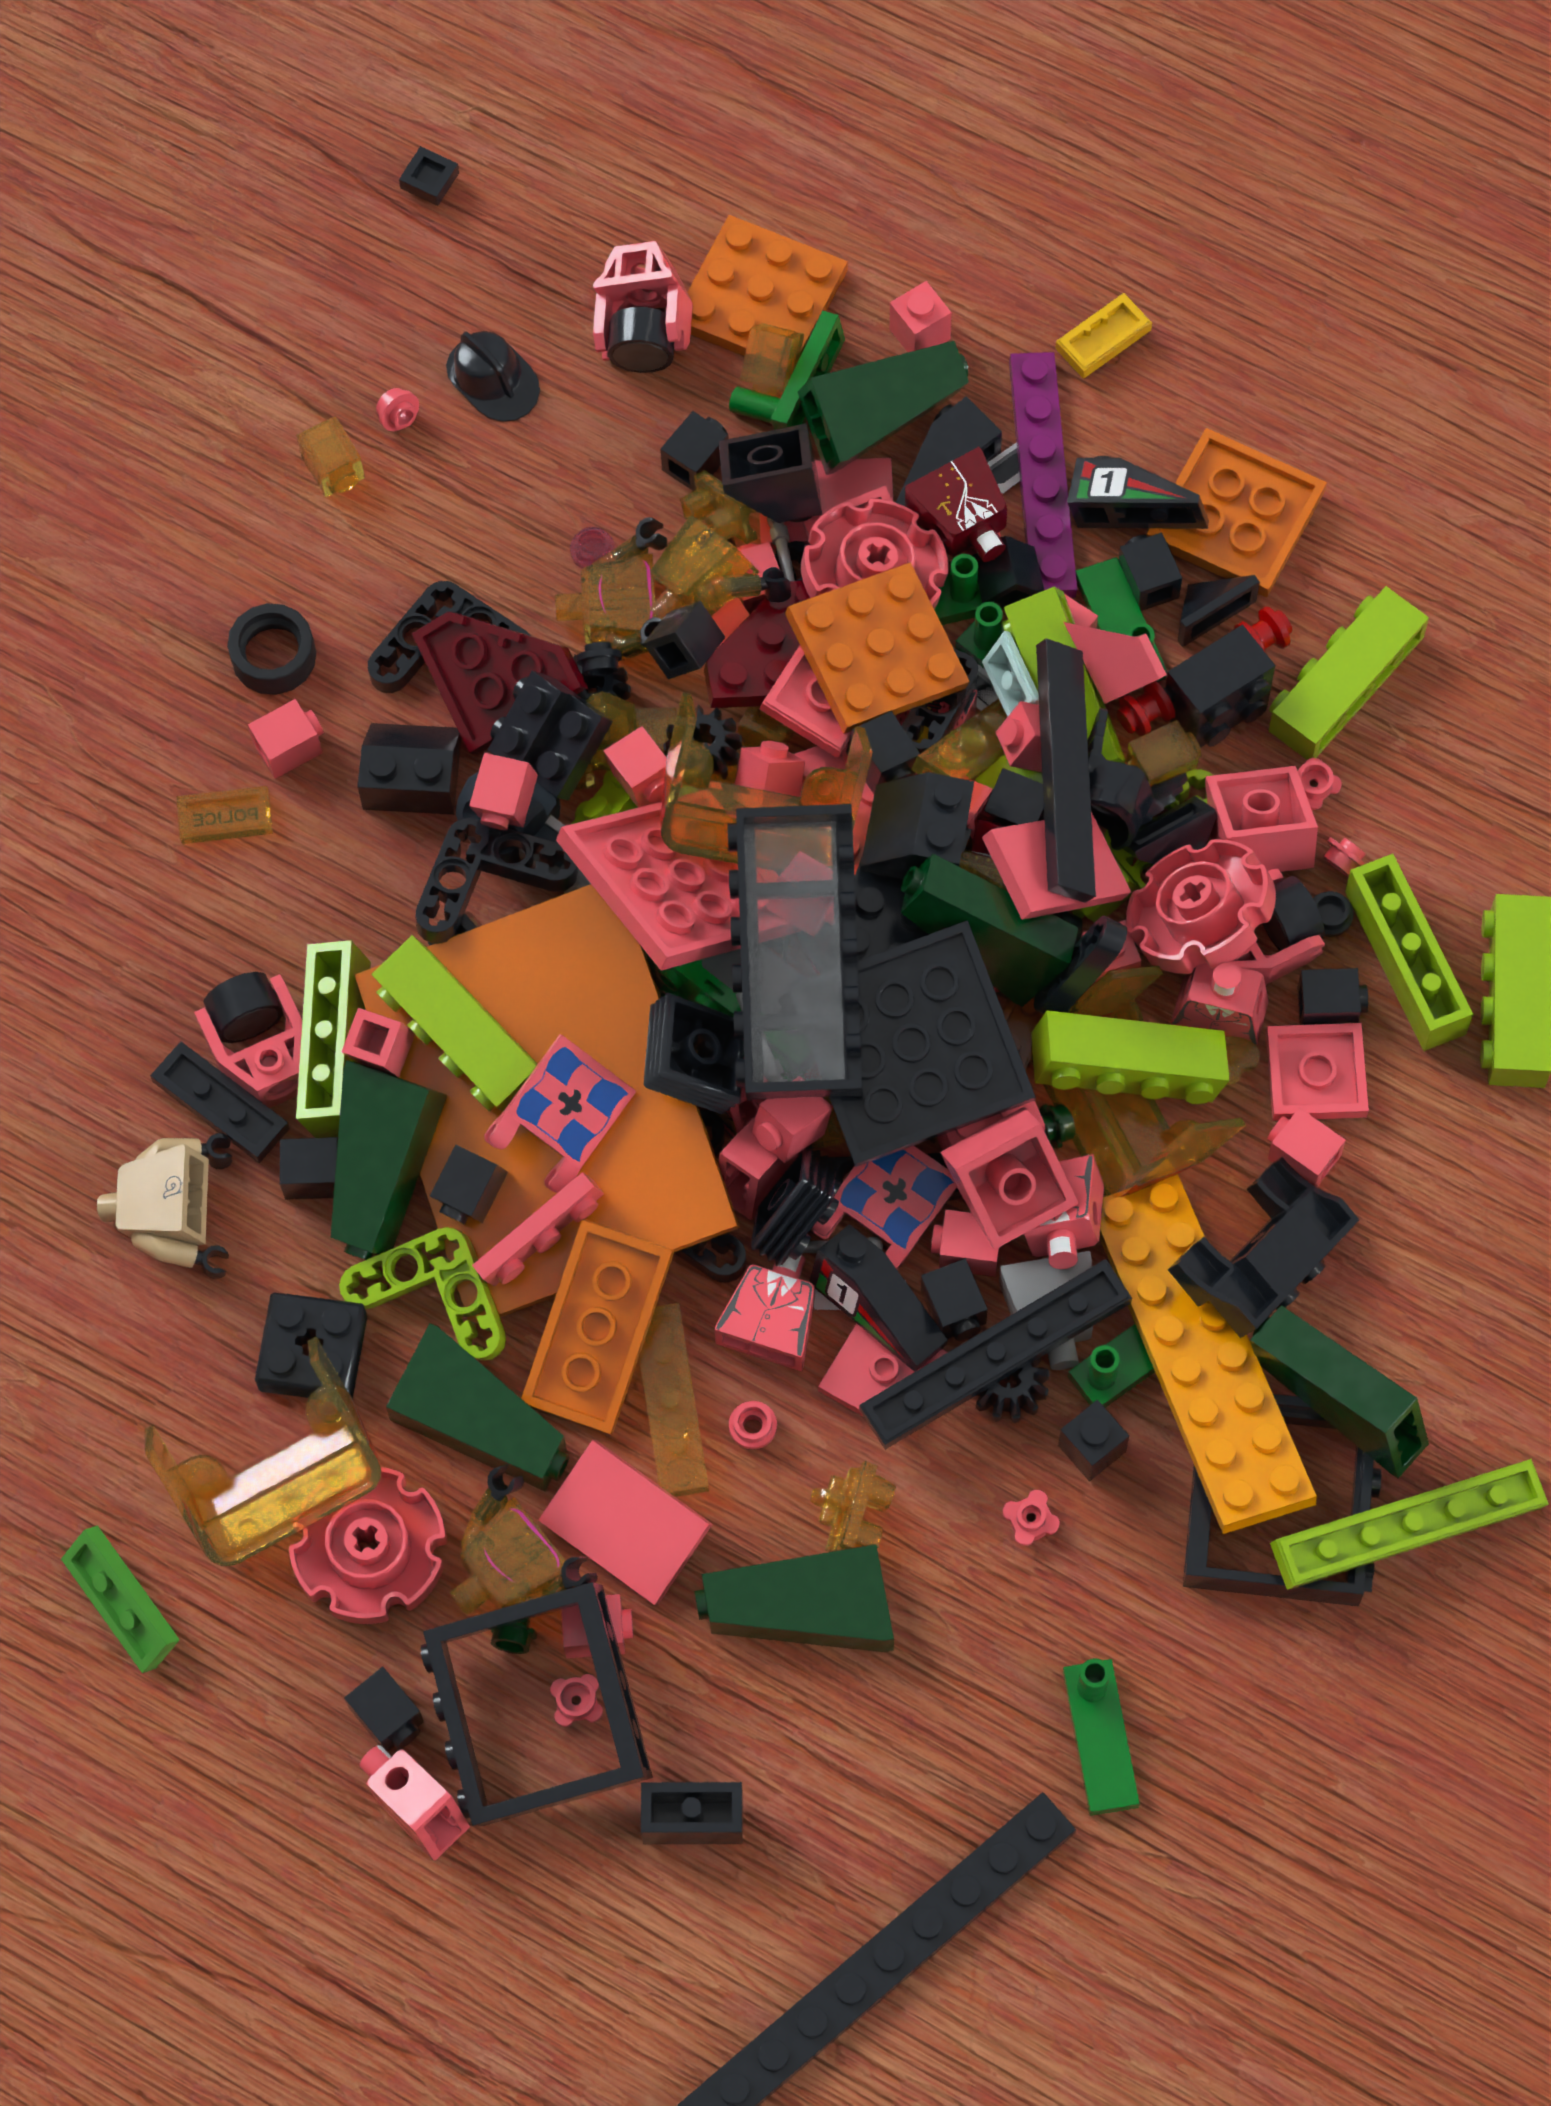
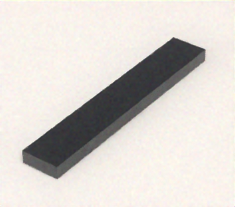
(1065, 771)
(995, 1354)

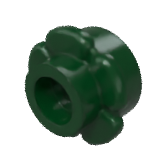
(1058, 1124)
(514, 1637)

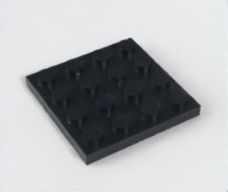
(929, 1047)

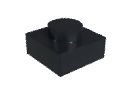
(429, 176)

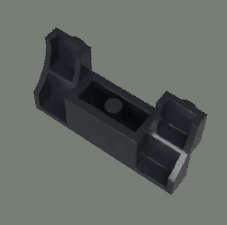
(1279, 1257)

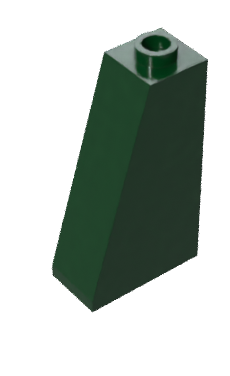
(873, 401)
(1016, 952)
(379, 1155)
(1343, 1390)
(471, 1411)
(803, 1600)

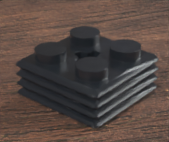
(692, 1054)
(794, 1206)
(293, 1322)

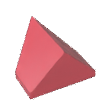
(1116, 660)

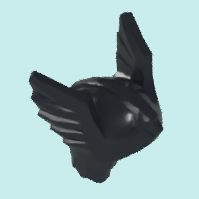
(1122, 793)

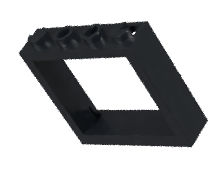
(1358, 1580)
(613, 1687)

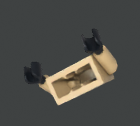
(165, 1200)

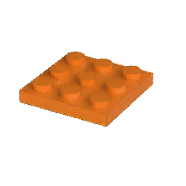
(760, 279)
(1252, 508)
(877, 647)

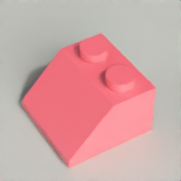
(1266, 814)
(1010, 1177)

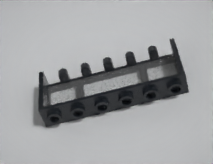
(796, 952)

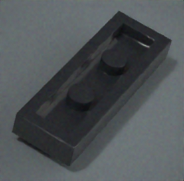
(220, 1102)

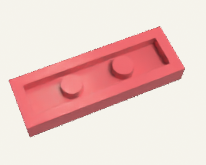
(539, 1231)

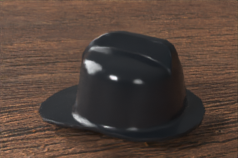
(493, 376)

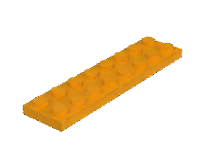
(1203, 1364)

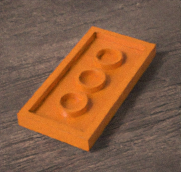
(597, 1326)

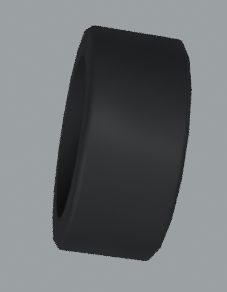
(261, 619)

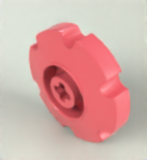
(870, 540)
(1201, 906)
(372, 1581)

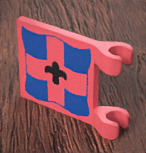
(566, 1105)
(893, 1199)

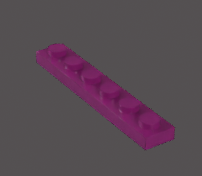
(1043, 467)

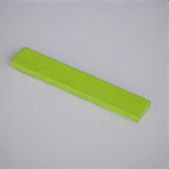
(1408, 1524)

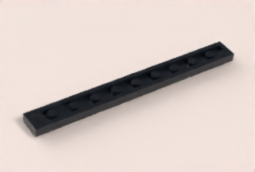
(887, 1959)

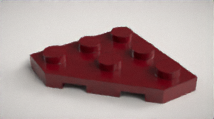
(753, 655)
(481, 664)

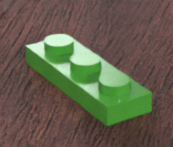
(120, 1599)

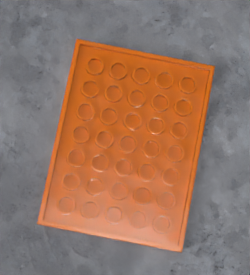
(585, 977)

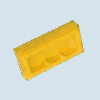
(1103, 335)

